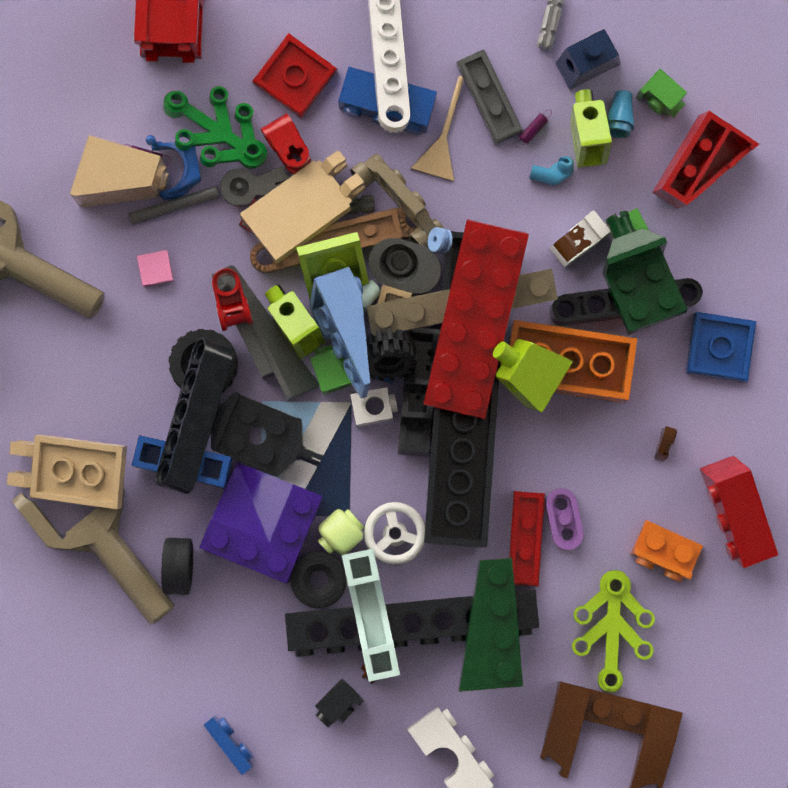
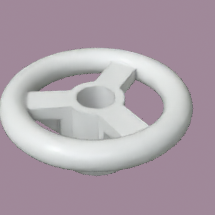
(389, 509)

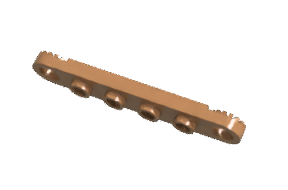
(370, 229)

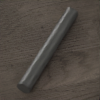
(174, 205)

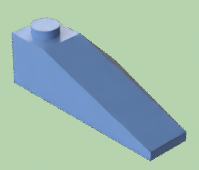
(340, 316)

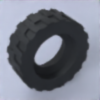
(182, 351)

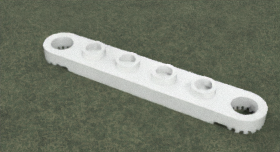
(389, 62)

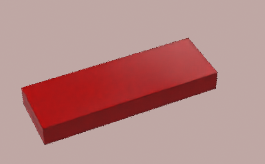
(526, 536)

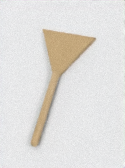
(437, 159)

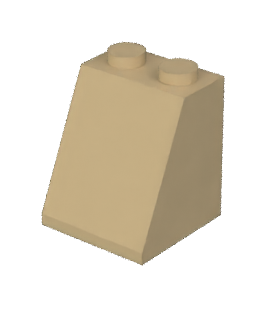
(117, 174)

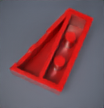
(703, 157)
(739, 511)

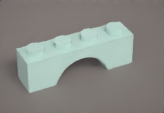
(371, 615)

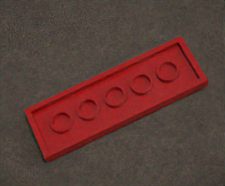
(476, 318)

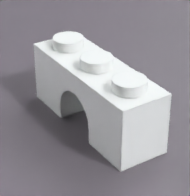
(437, 731)

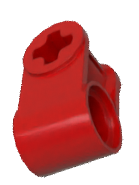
(285, 141)
(231, 301)

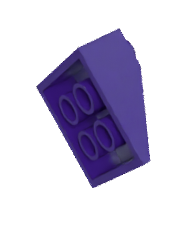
(261, 522)

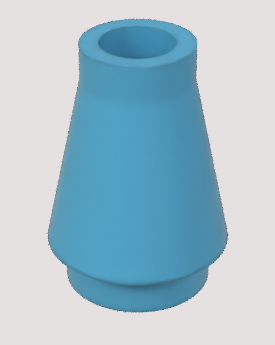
(621, 115)

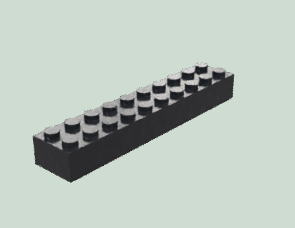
(460, 462)

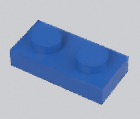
(238, 754)

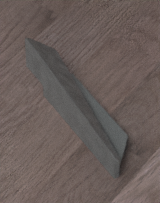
(269, 346)

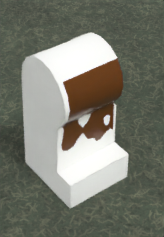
(580, 239)

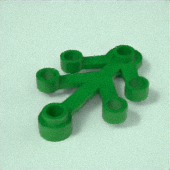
(217, 132)

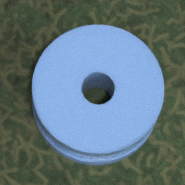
(439, 240)

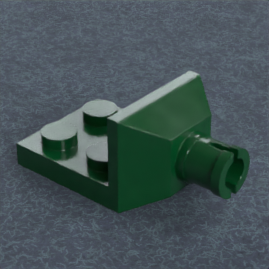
(640, 276)

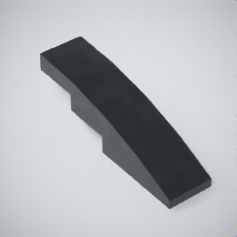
(415, 416)

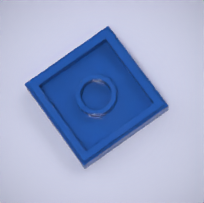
(720, 347)

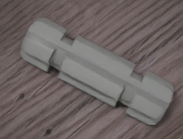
(550, 24)

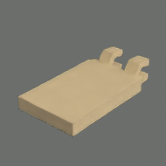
(302, 206)
(72, 470)

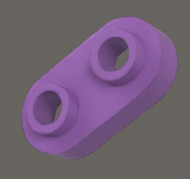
(564, 519)

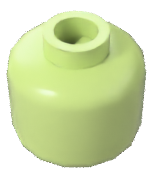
(340, 532)

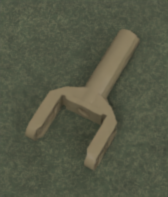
(40, 274)
(100, 536)

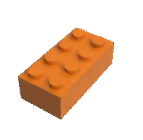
(600, 360)

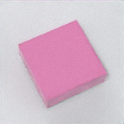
(155, 268)

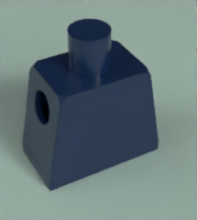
(589, 58)

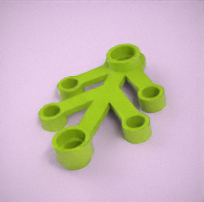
(612, 625)

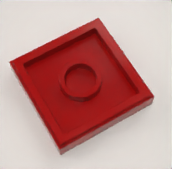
(295, 75)

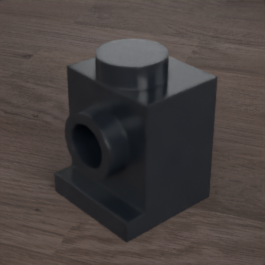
(337, 703)

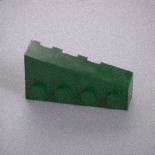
(492, 637)

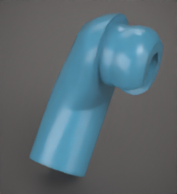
(555, 174)

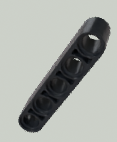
(582, 314)
(194, 416)

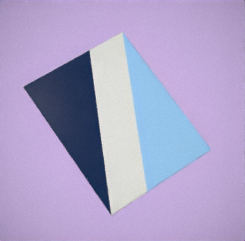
(329, 434)

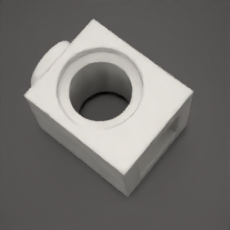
(364, 418)

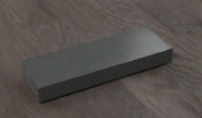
(489, 97)

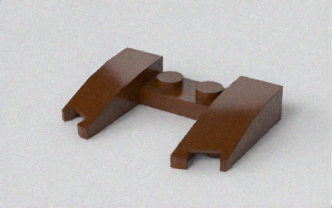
(577, 703)

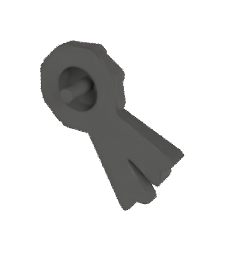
(241, 186)

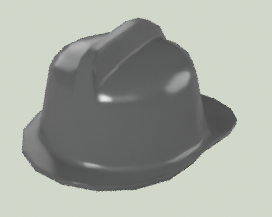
(405, 265)

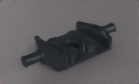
(283, 436)

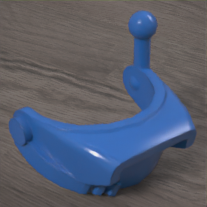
(191, 168)

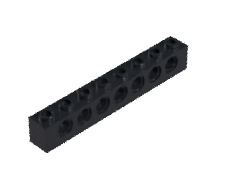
(299, 623)

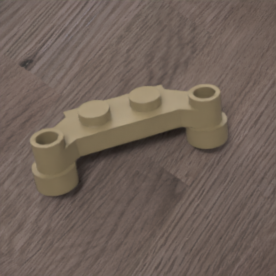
(394, 185)

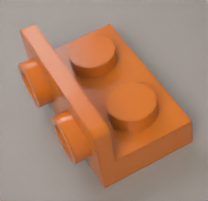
(667, 551)

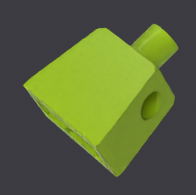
(590, 130)
(294, 321)
(530, 372)

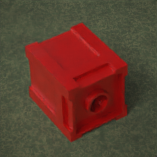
(169, 29)

